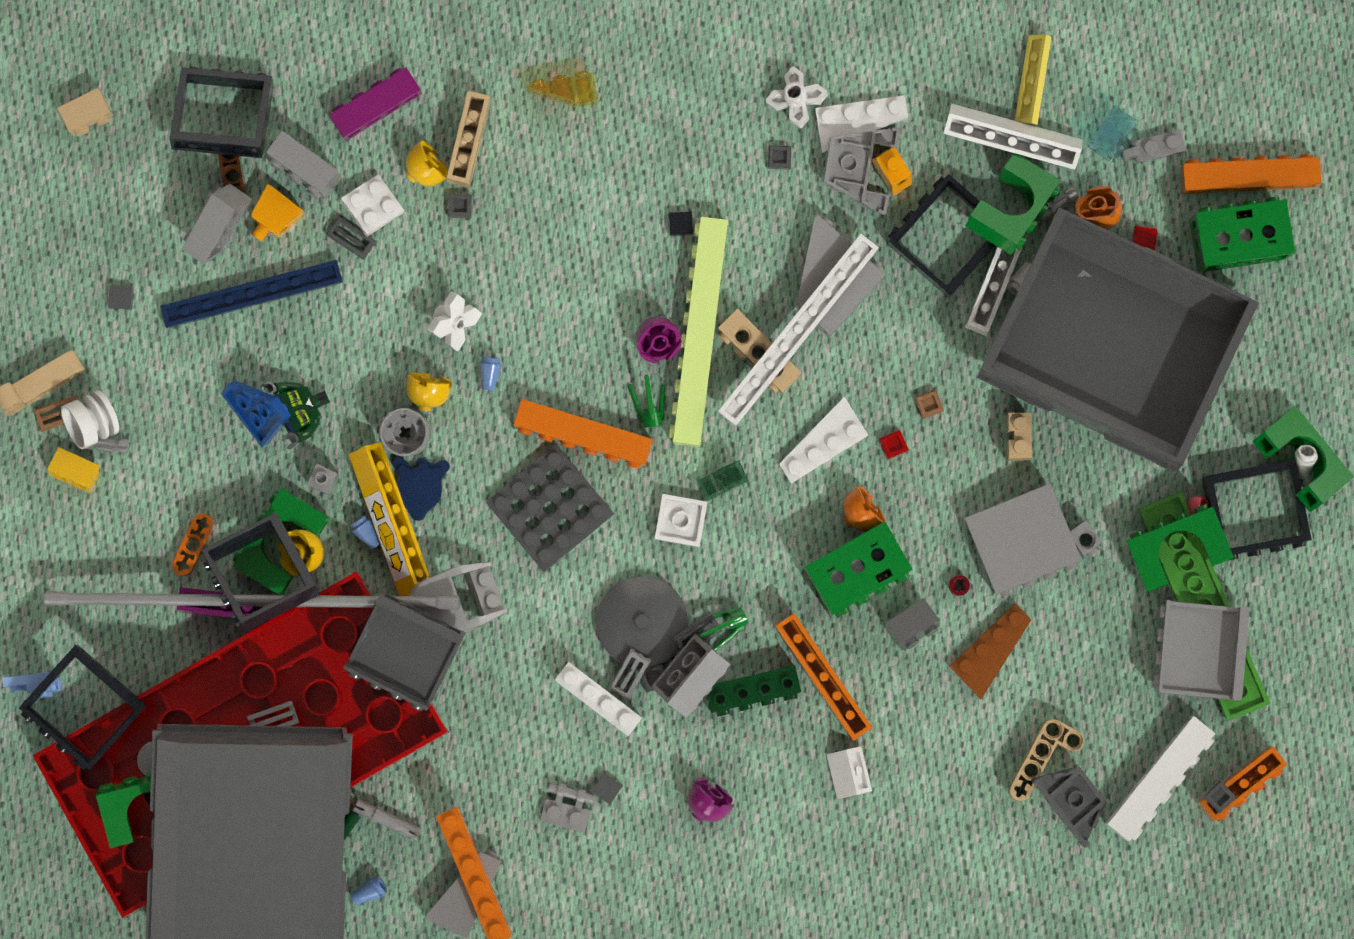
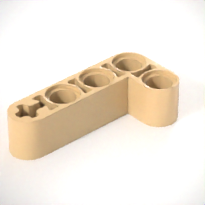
(40, 383)
(1040, 762)

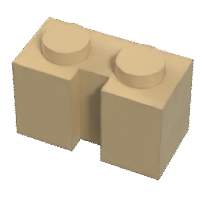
(85, 111)
(1021, 444)

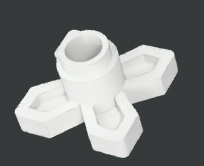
(797, 106)
(451, 320)

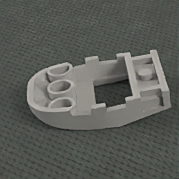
(483, 589)

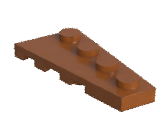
(986, 656)

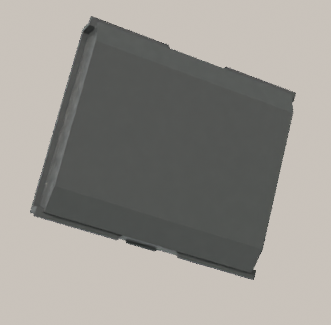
(1122, 349)
(248, 832)

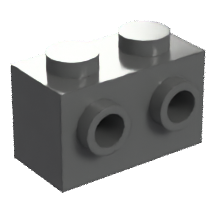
(912, 624)

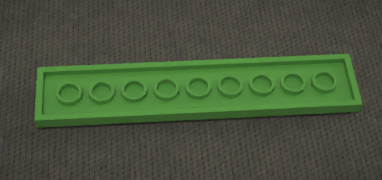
(1196, 582)

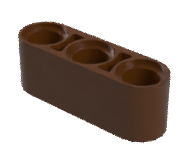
(231, 165)

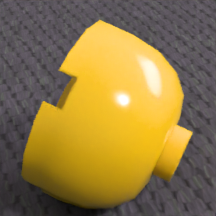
(424, 166)
(427, 390)
(309, 548)

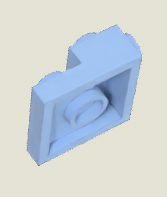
(30, 683)

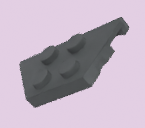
(1073, 800)

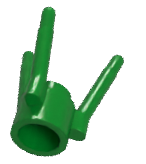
(651, 416)
(734, 619)

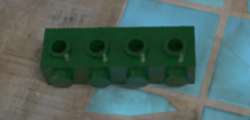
(754, 689)

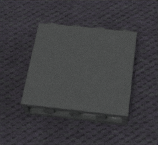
(404, 651)

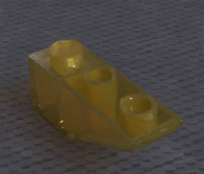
(572, 91)

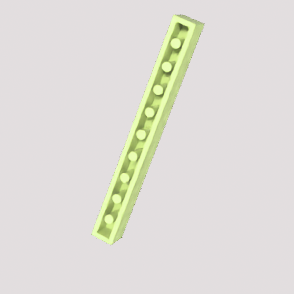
(700, 331)

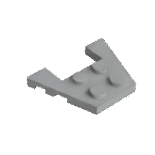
(850, 162)

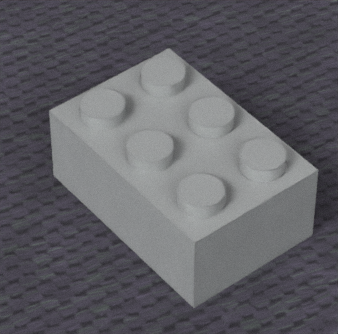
(303, 166)
(215, 223)
(690, 676)

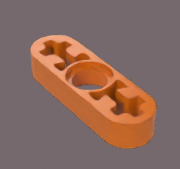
(205, 531)

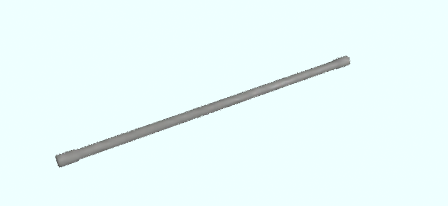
(66, 598)

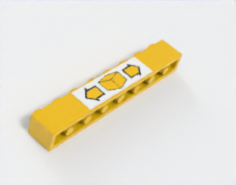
(389, 517)

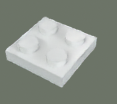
(372, 205)
(681, 520)

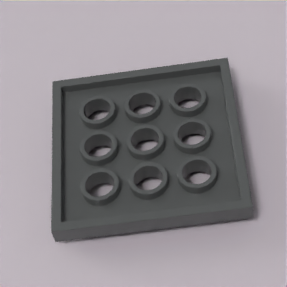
(551, 492)

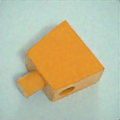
(892, 170)
(274, 214)

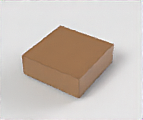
(929, 404)

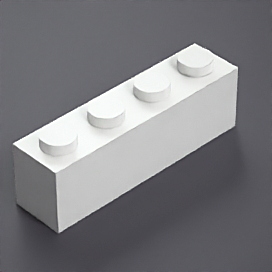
(992, 291)
(598, 699)

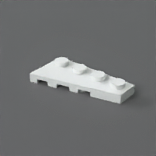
(859, 117)
(827, 439)

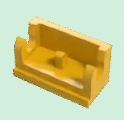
(74, 470)

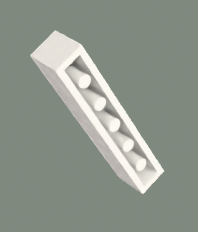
(1013, 136)
(1160, 778)

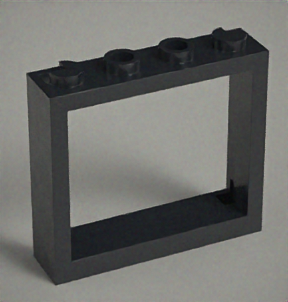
(218, 143)
(912, 217)
(243, 538)
(1274, 545)
(49, 730)

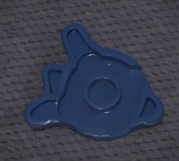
(420, 485)

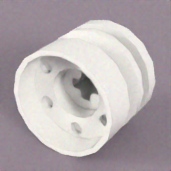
(90, 419)

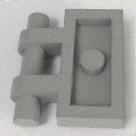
(567, 815)

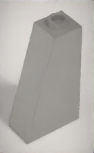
(455, 907)

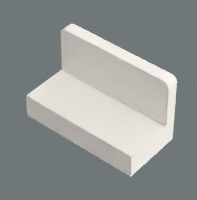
(849, 772)

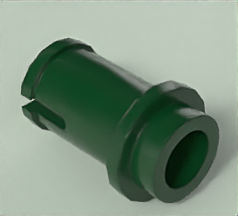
(349, 823)

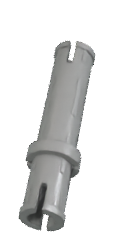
(387, 819)

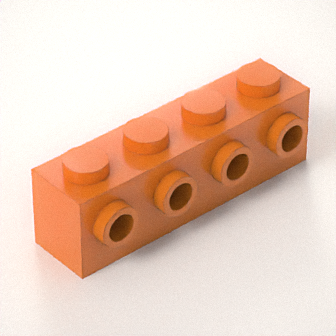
(1247, 780)

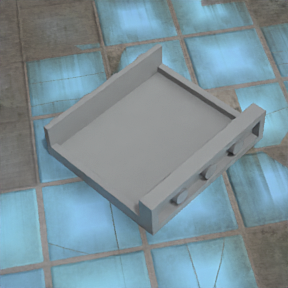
(1023, 540)
(1201, 650)

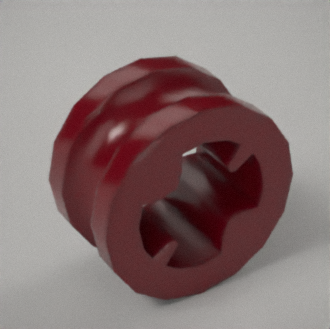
(952, 585)

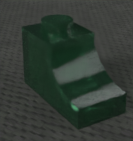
(723, 481)

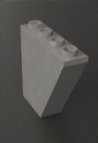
(823, 253)

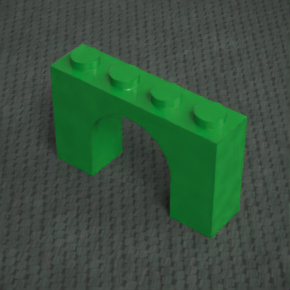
(1010, 230)
(1328, 470)
(1202, 524)
(253, 559)
(113, 805)

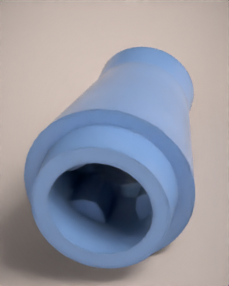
(489, 371)
(365, 532)
(370, 890)

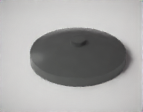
(641, 616)

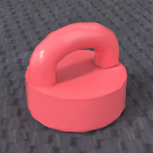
(1195, 502)

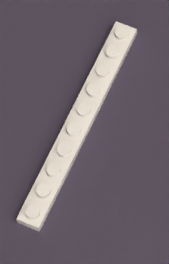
(798, 329)

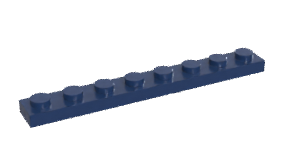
(251, 294)

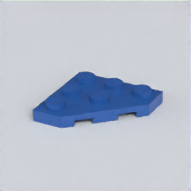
(257, 410)

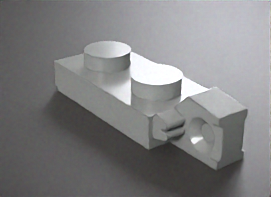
(1155, 147)

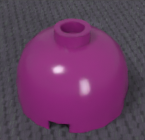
(657, 339)
(708, 802)

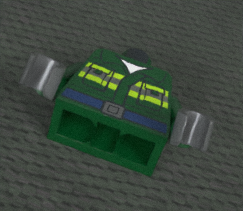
(301, 406)

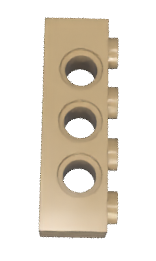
(468, 139)
(739, 323)

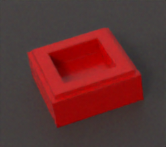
(1145, 237)
(893, 444)

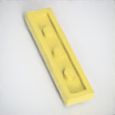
(1033, 79)

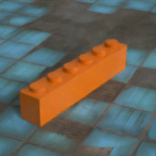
(1250, 174)
(583, 433)
(823, 677)
(474, 874)

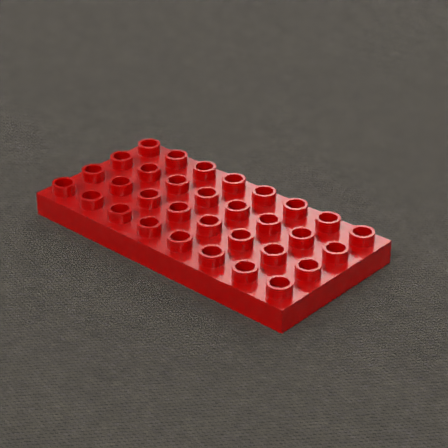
(282, 661)

